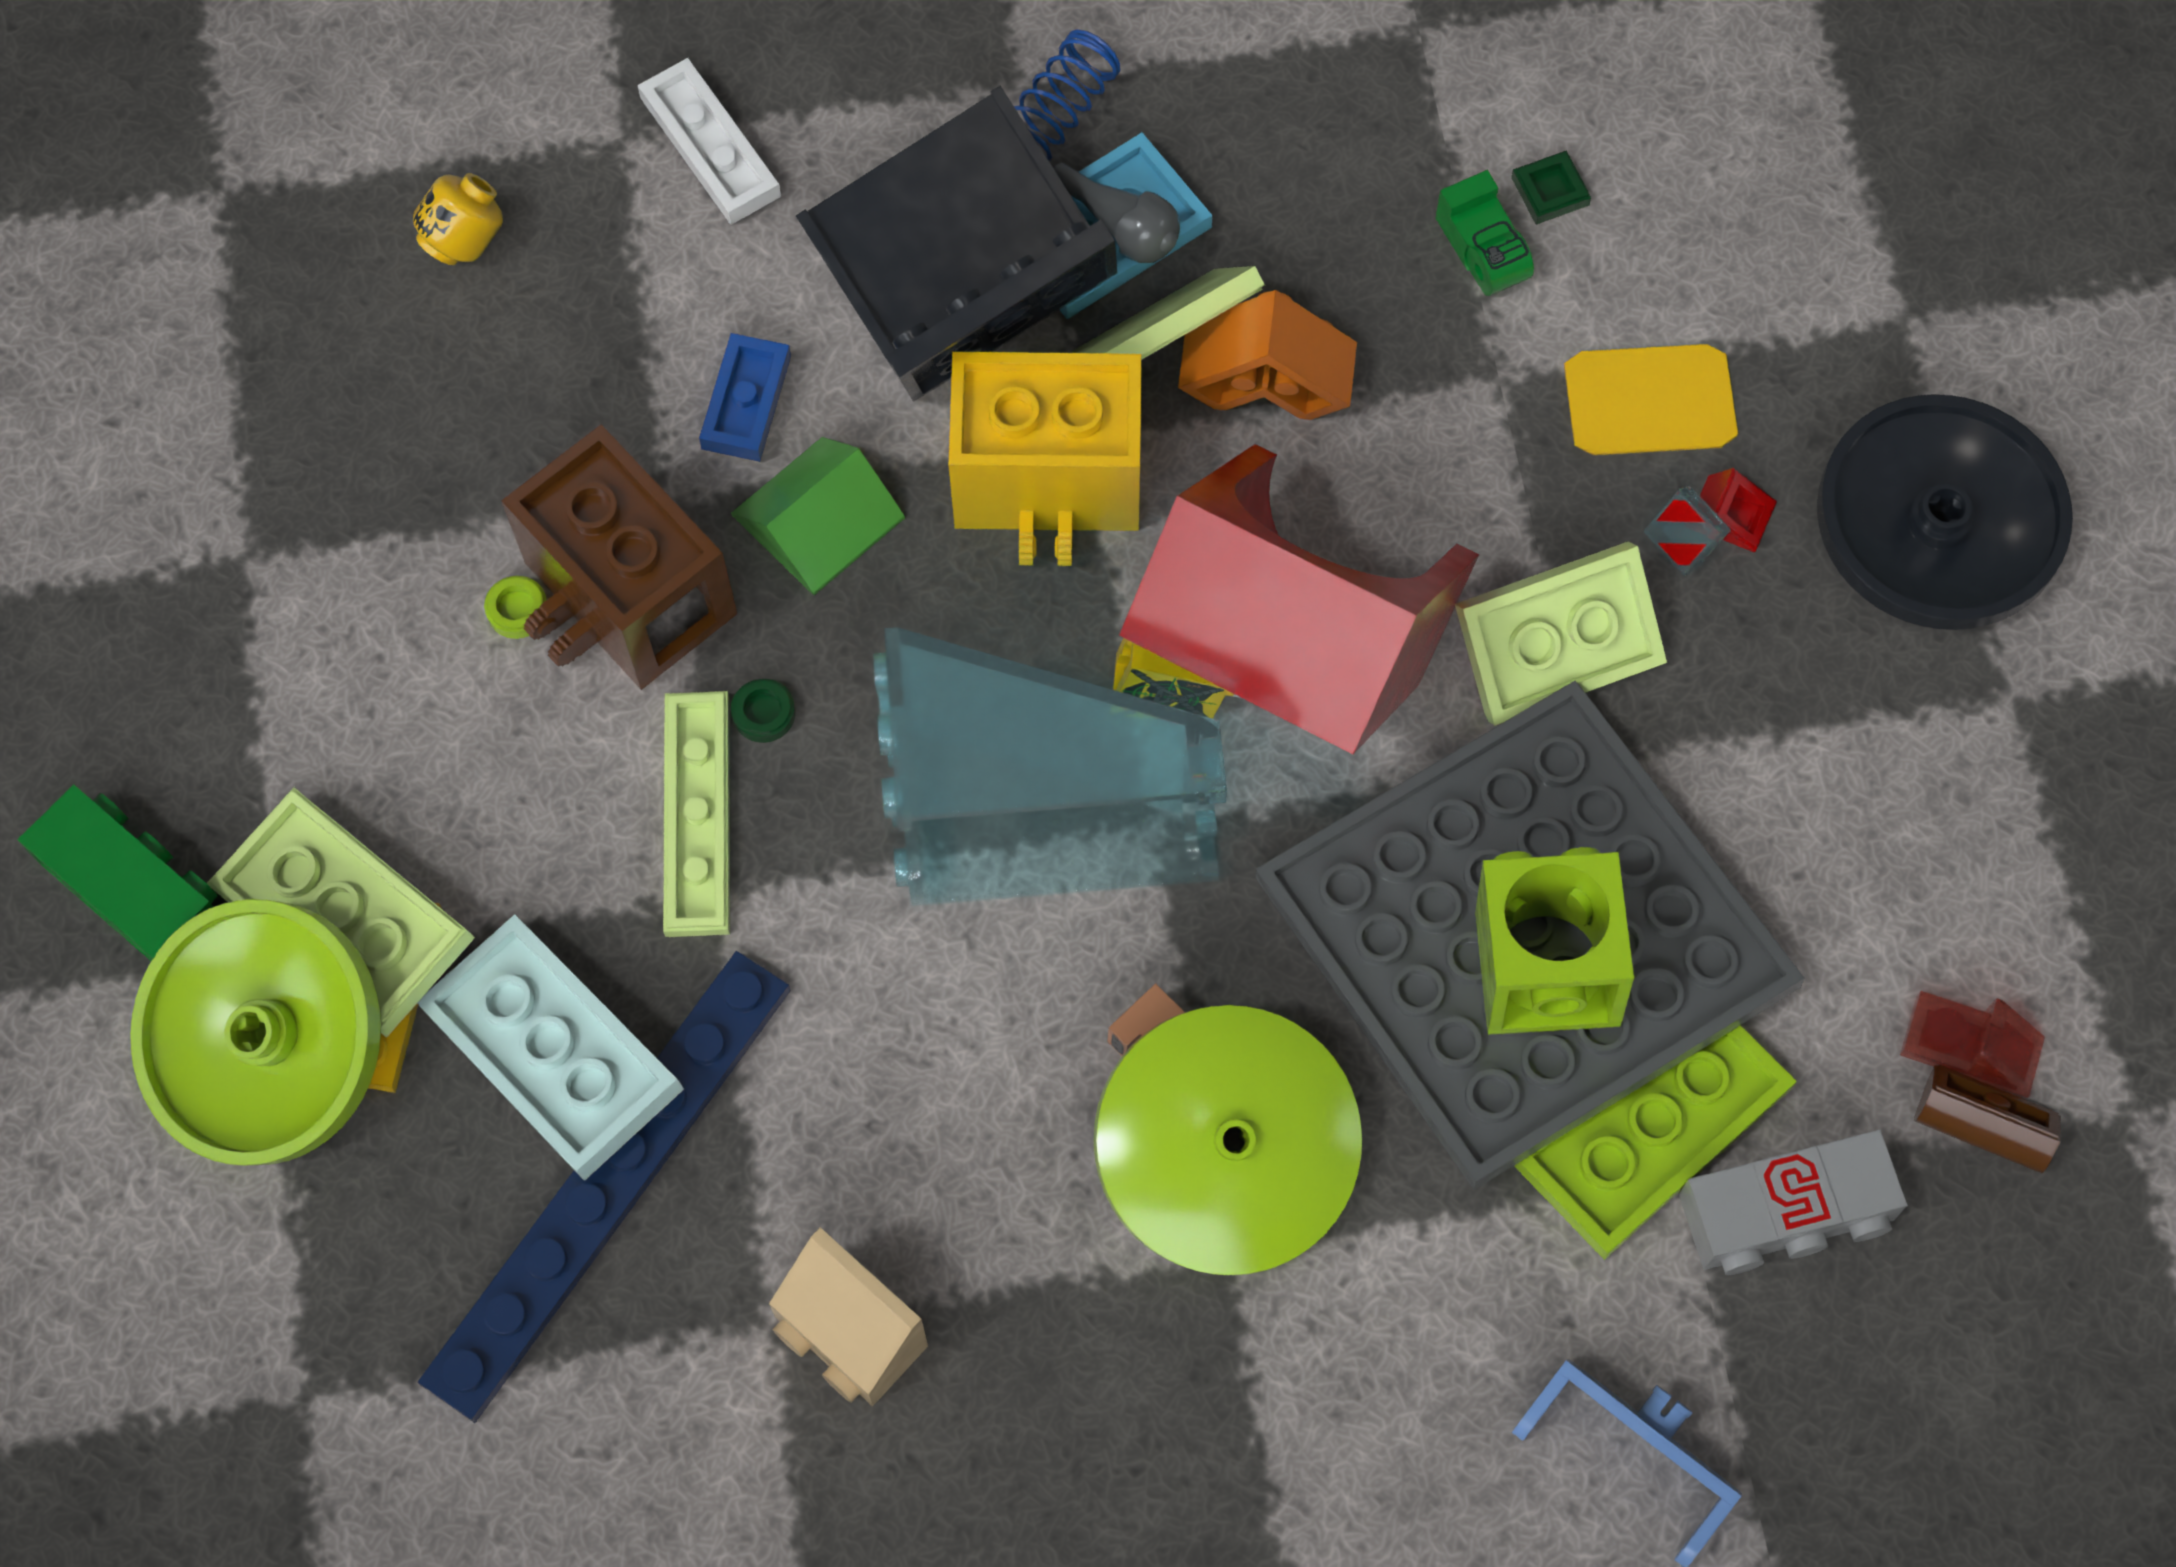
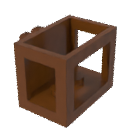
(613, 558)

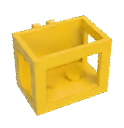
(1045, 444)

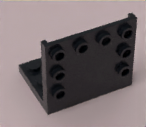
(959, 243)

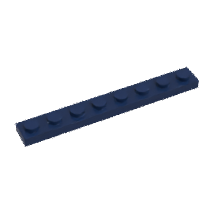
(589, 1211)

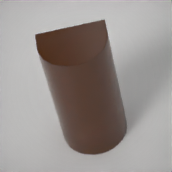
(1989, 1118)

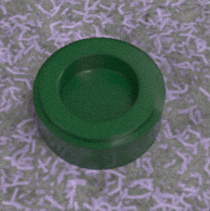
(763, 710)

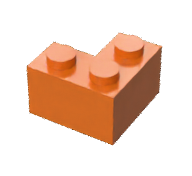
(1269, 352)

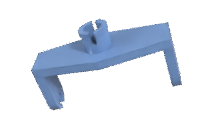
(1653, 1428)

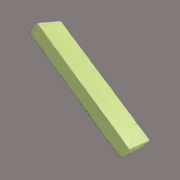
(696, 814)

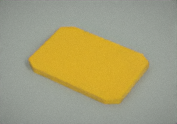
(1650, 399)

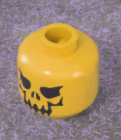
(457, 218)

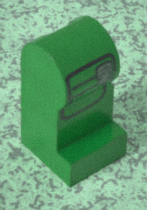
(1484, 234)

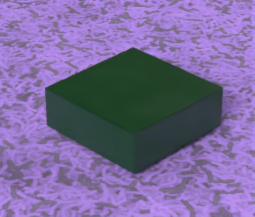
(1551, 187)

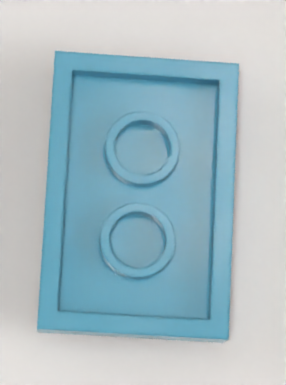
(1137, 169)

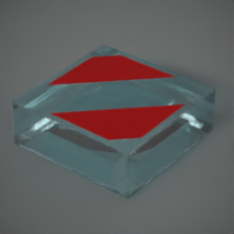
(1686, 530)

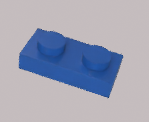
(745, 397)

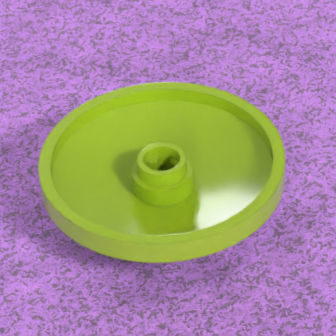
(255, 1032)
(1166, 1154)

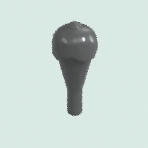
(1141, 224)

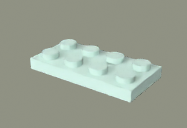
(550, 1046)

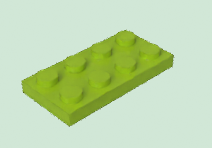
(1646, 1146)

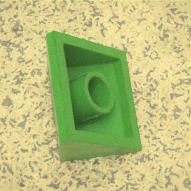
(820, 512)

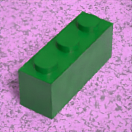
(115, 872)

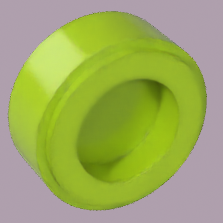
(510, 604)

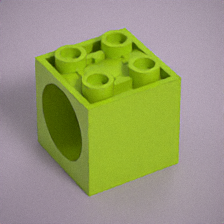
(1541, 993)

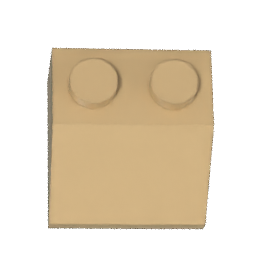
(846, 1320)

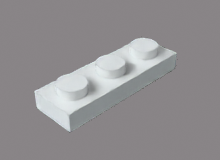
(709, 141)

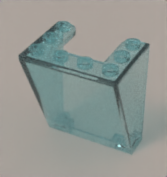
(1038, 779)

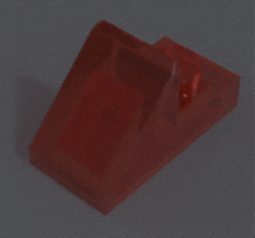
(1985, 1045)

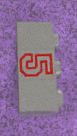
(1793, 1202)

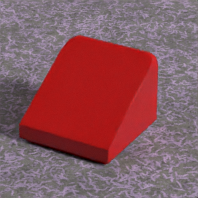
(1740, 506)

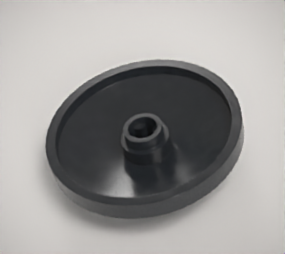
(1944, 512)

